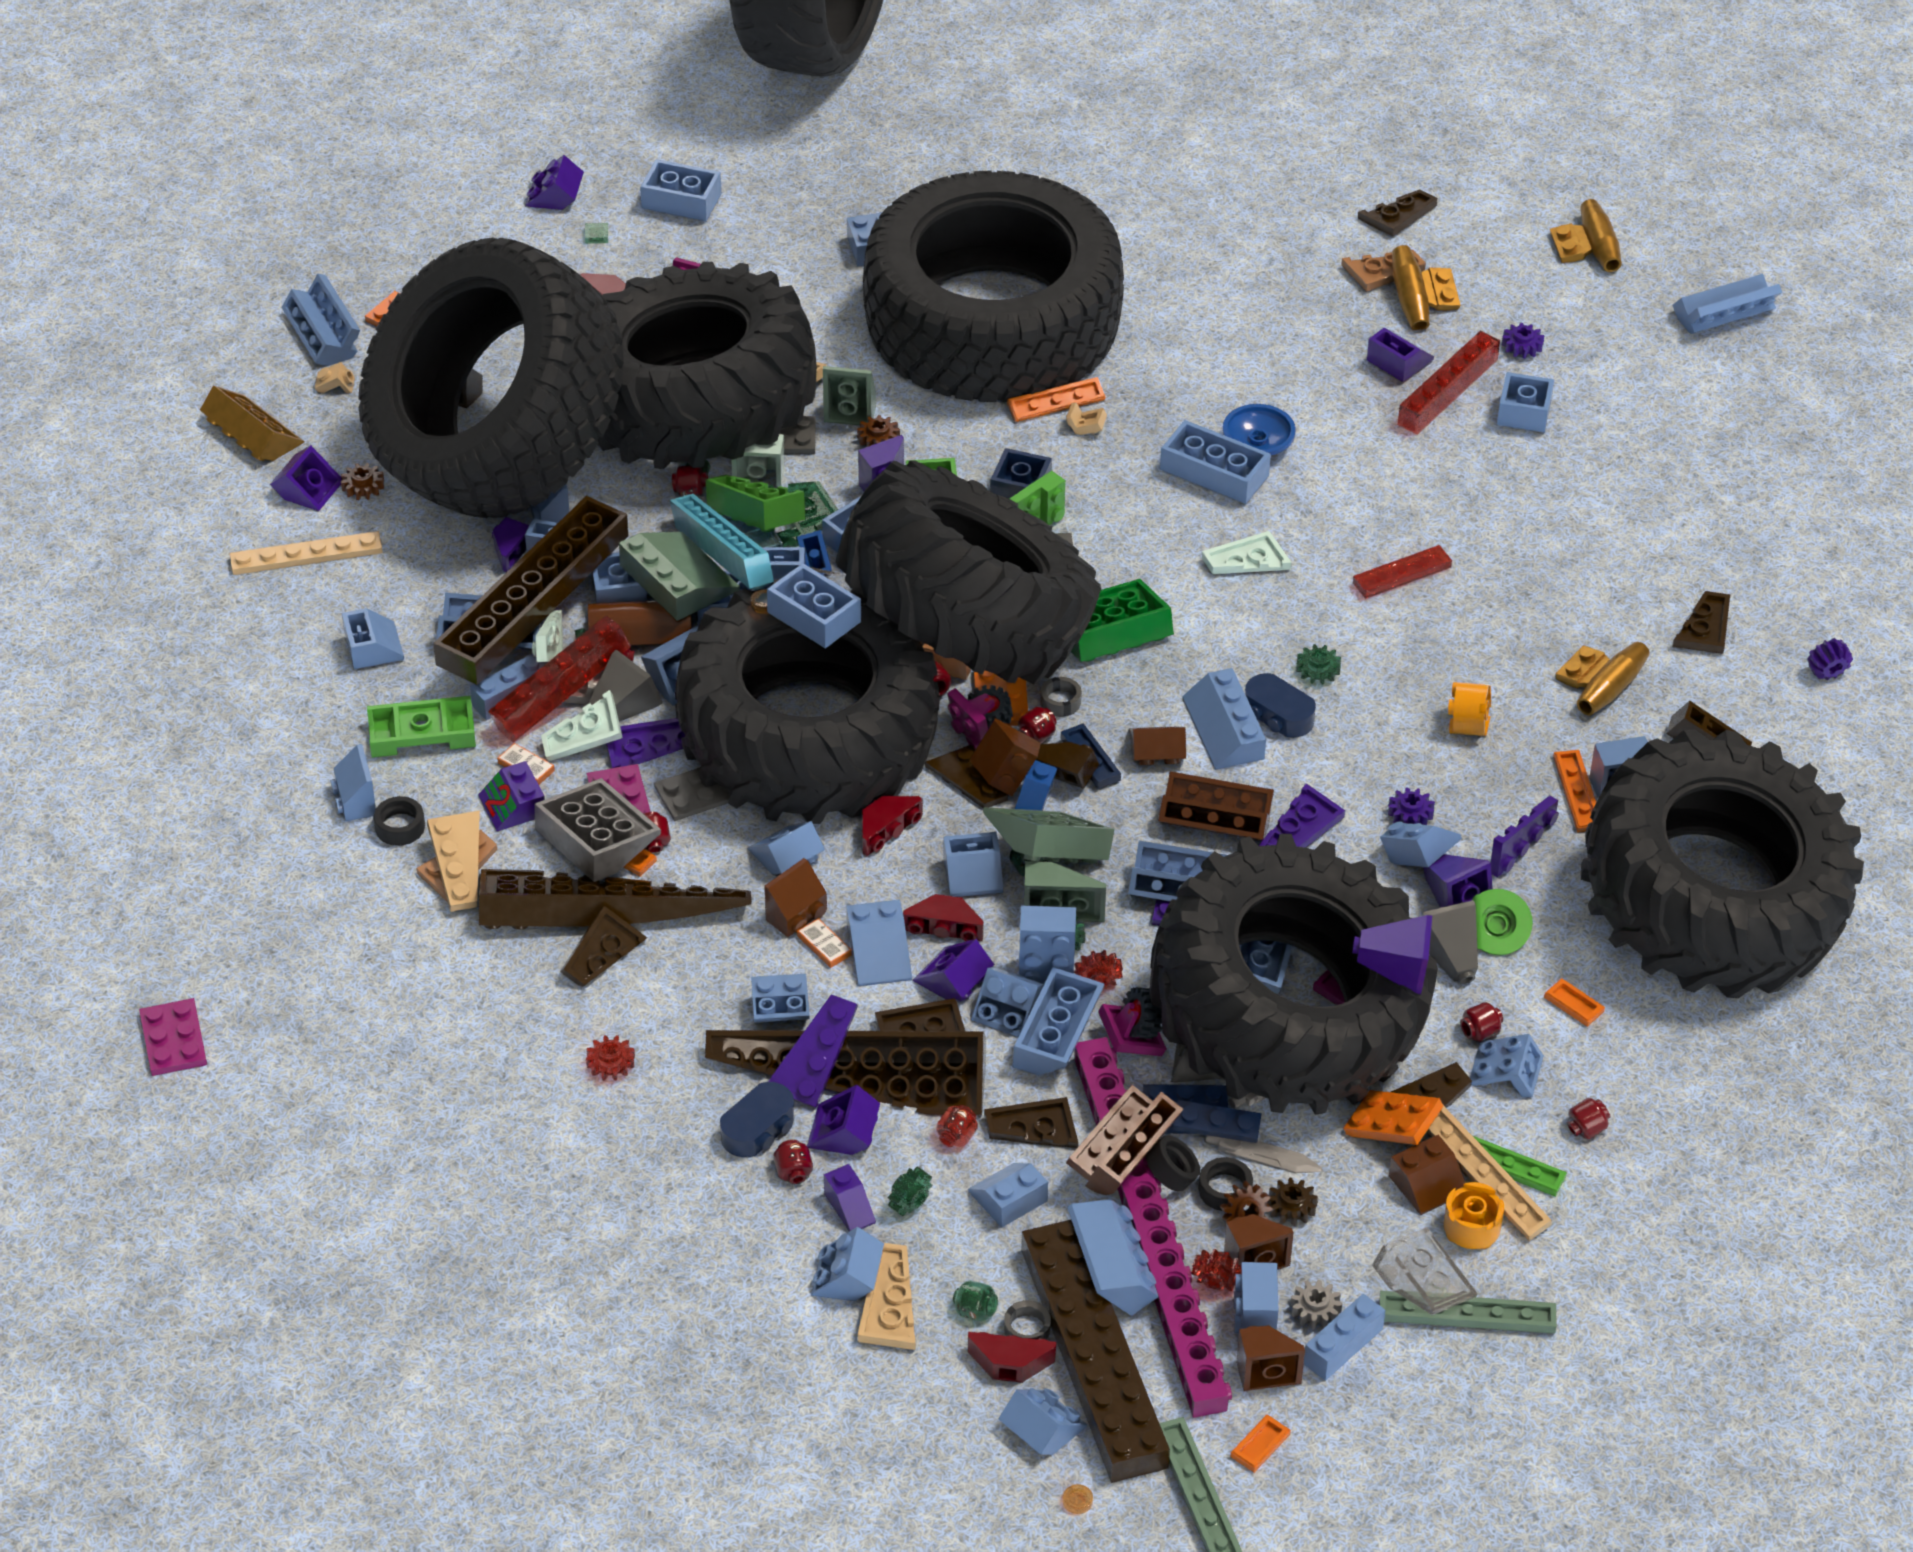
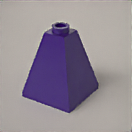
(1458, 879)
(1397, 950)

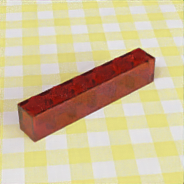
(1448, 382)
(558, 679)

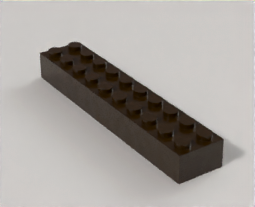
(530, 590)
(1095, 1354)

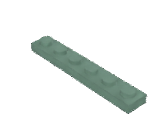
(1475, 1313)
(1198, 1489)

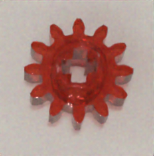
(1100, 968)
(610, 1057)
(1216, 1269)

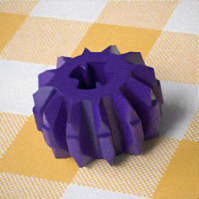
(1830, 659)

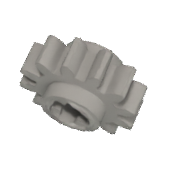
(1315, 1304)

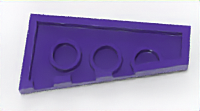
(645, 742)
(1306, 819)
(1518, 838)
(816, 1051)

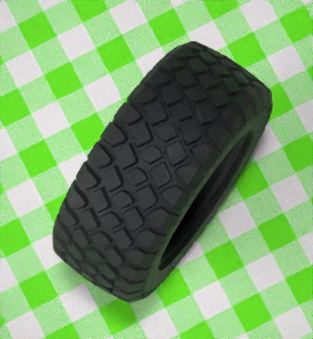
(982, 344)
(551, 408)

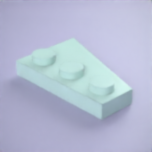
(549, 638)
(588, 729)

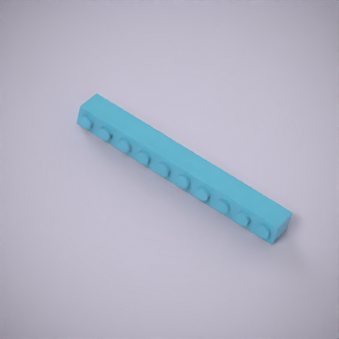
(722, 541)

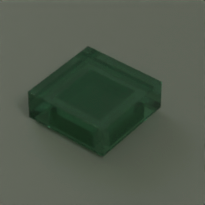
(596, 233)

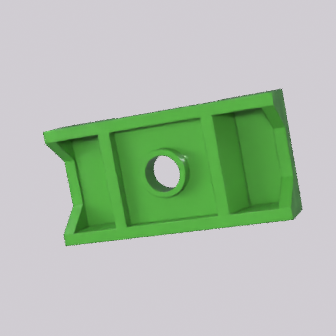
(1044, 498)
(445, 719)

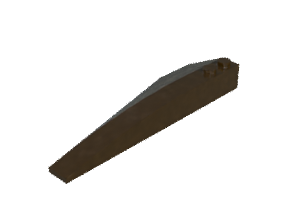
(531, 899)
(892, 1066)

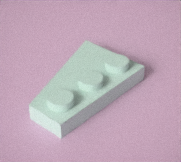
(1247, 555)

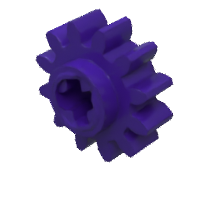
(1522, 340)
(1411, 807)

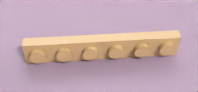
(306, 553)
(1484, 1169)

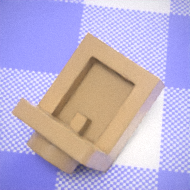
(333, 377)
(1085, 422)

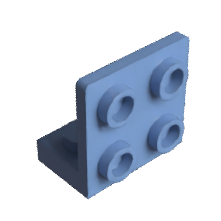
(1508, 1059)

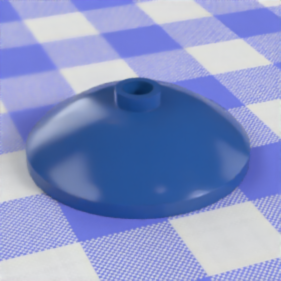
(1260, 427)

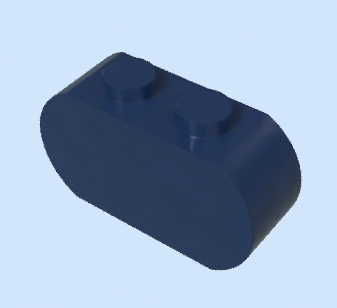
(1280, 705)
(757, 1119)

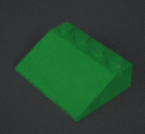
(1124, 619)

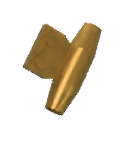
(1593, 236)
(1422, 289)
(1600, 675)

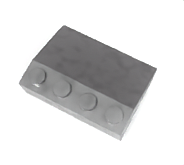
(594, 828)

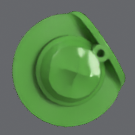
(1501, 921)

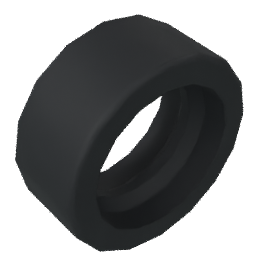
(401, 835)
(1173, 1163)
(1216, 1167)

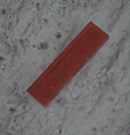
(1402, 571)

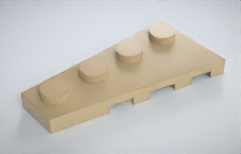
(457, 851)
(888, 1308)

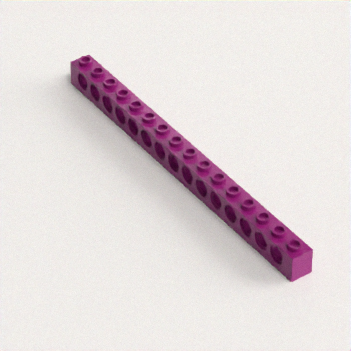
(1141, 1195)

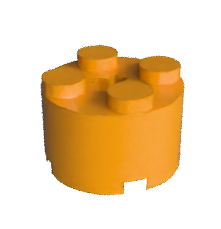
(1469, 709)
(1473, 1216)

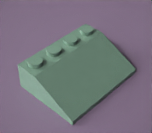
(675, 572)
(1052, 835)

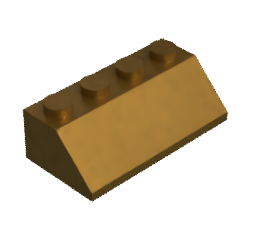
(248, 424)

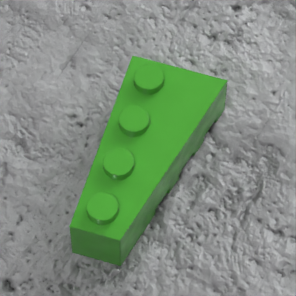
(754, 502)

